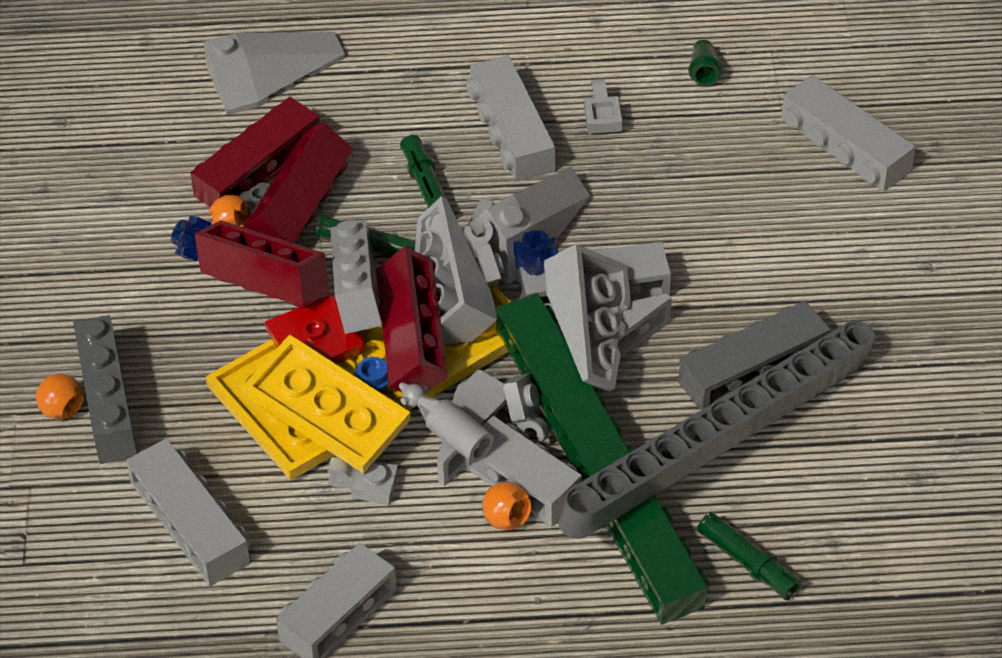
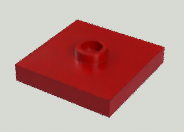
(318, 328)

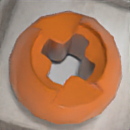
(230, 209)
(59, 396)
(506, 505)

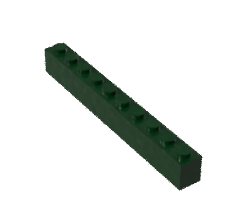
(591, 443)

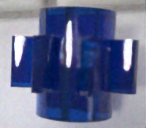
(184, 236)
(533, 251)

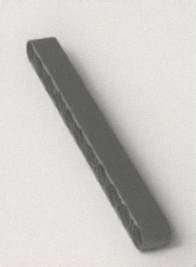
(714, 430)

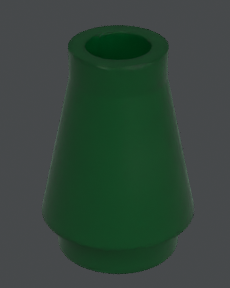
(704, 64)

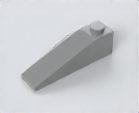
(255, 65)
(541, 206)
(462, 291)
(589, 305)

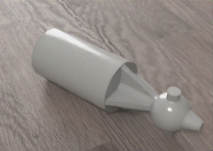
(449, 423)

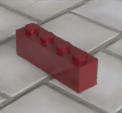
(254, 154)
(301, 185)
(262, 263)
(411, 320)

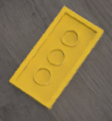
(326, 403)

